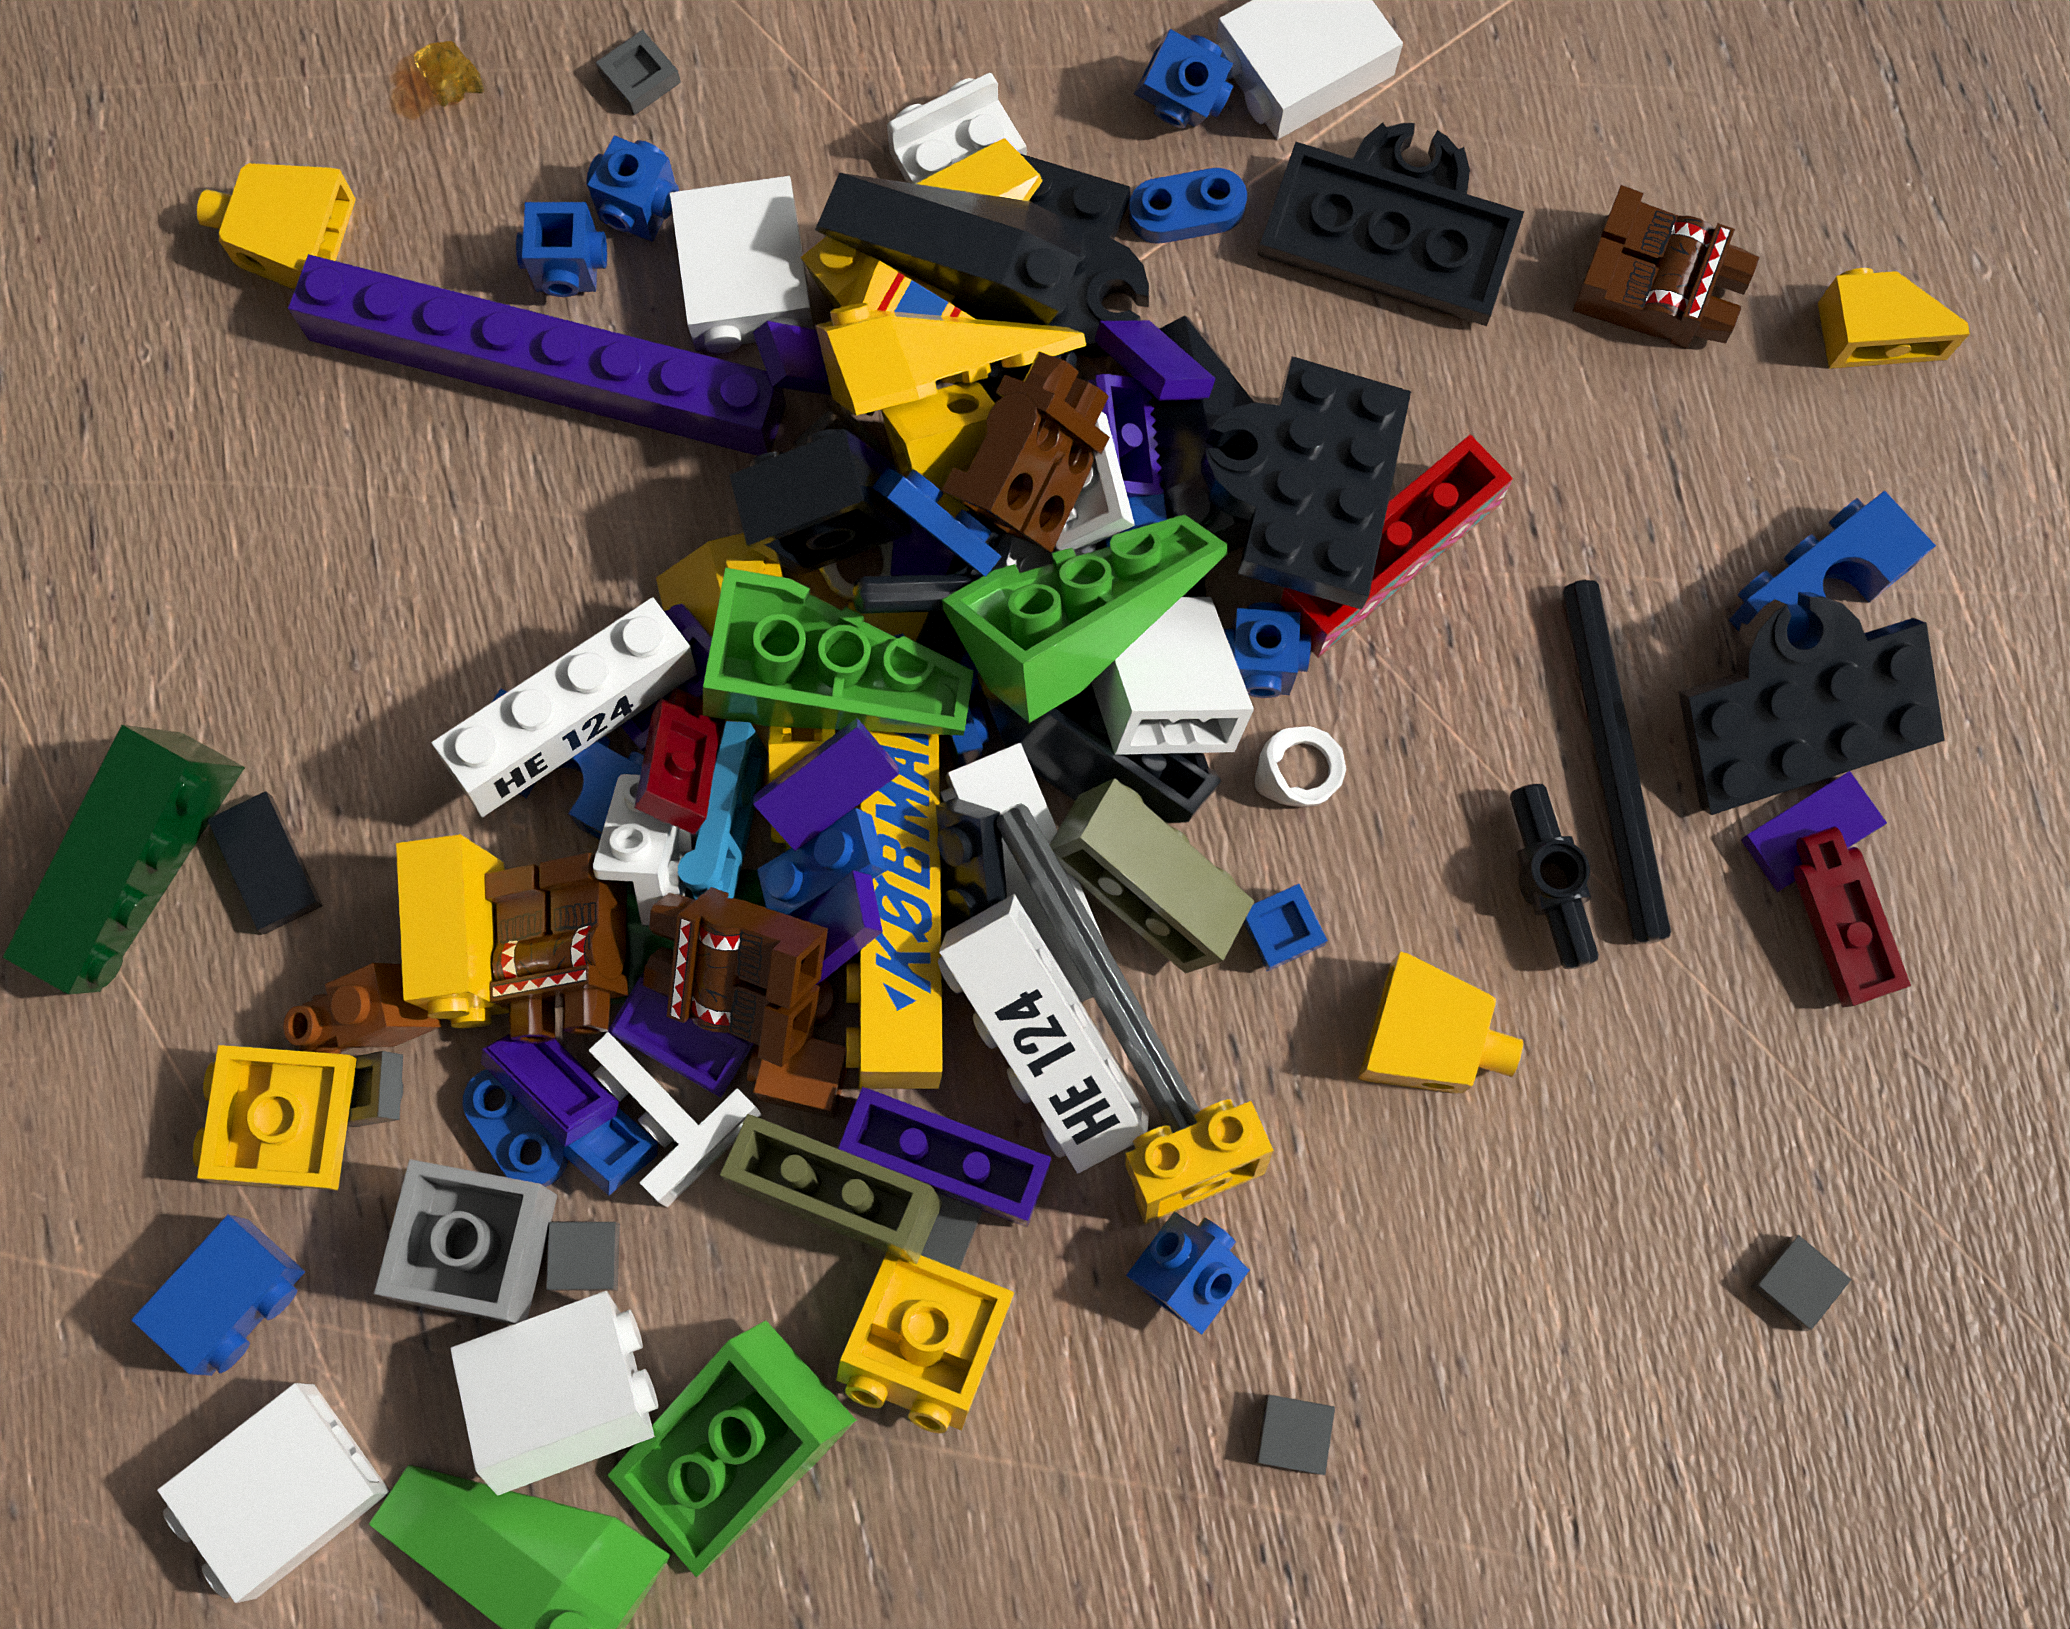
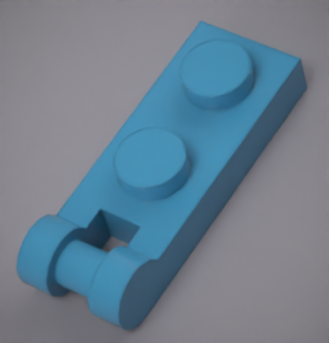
(730, 813)

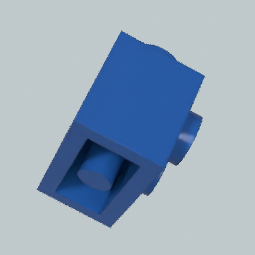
(220, 1297)

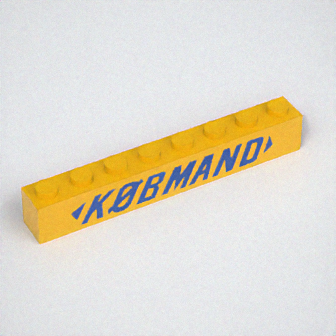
(899, 969)

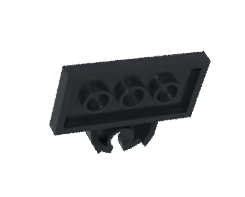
(1394, 224)
(1103, 263)
(1311, 479)
(1809, 703)

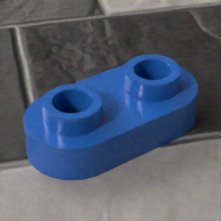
(1190, 207)
(509, 1131)

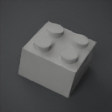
(466, 1242)

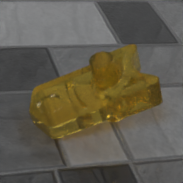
(448, 72)

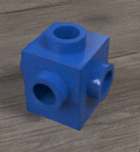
(1166, 84)
(632, 187)
(561, 248)
(1265, 670)
(1189, 1270)

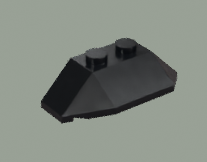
(1075, 754)

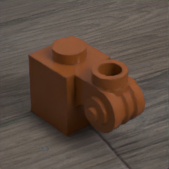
(358, 1011)
(812, 1077)

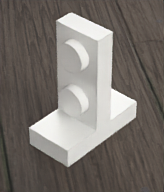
(668, 1121)

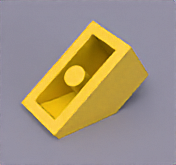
(1885, 321)

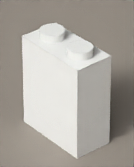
(1305, 56)
(740, 261)
(1175, 687)
(553, 1392)
(271, 1493)

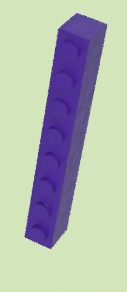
(538, 356)

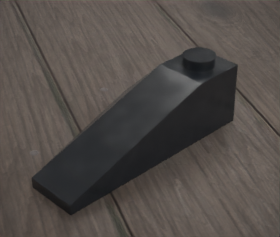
(968, 244)
(1182, 435)

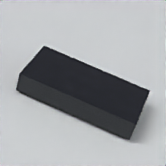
(264, 862)

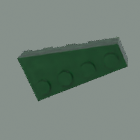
(120, 856)

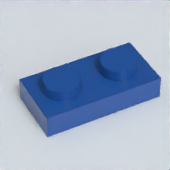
(918, 501)
(804, 875)

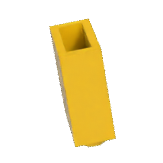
(448, 929)

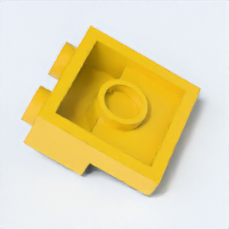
(275, 1118)
(1198, 1161)
(923, 1341)

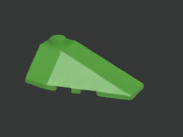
(1063, 623)
(809, 665)
(521, 1554)

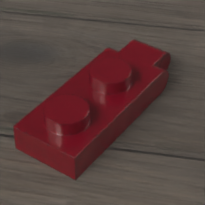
(678, 762)
(1848, 919)

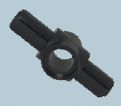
(1561, 906)

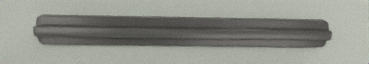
(1097, 967)

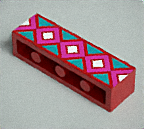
(1416, 531)

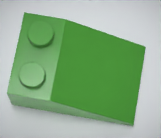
(731, 1446)

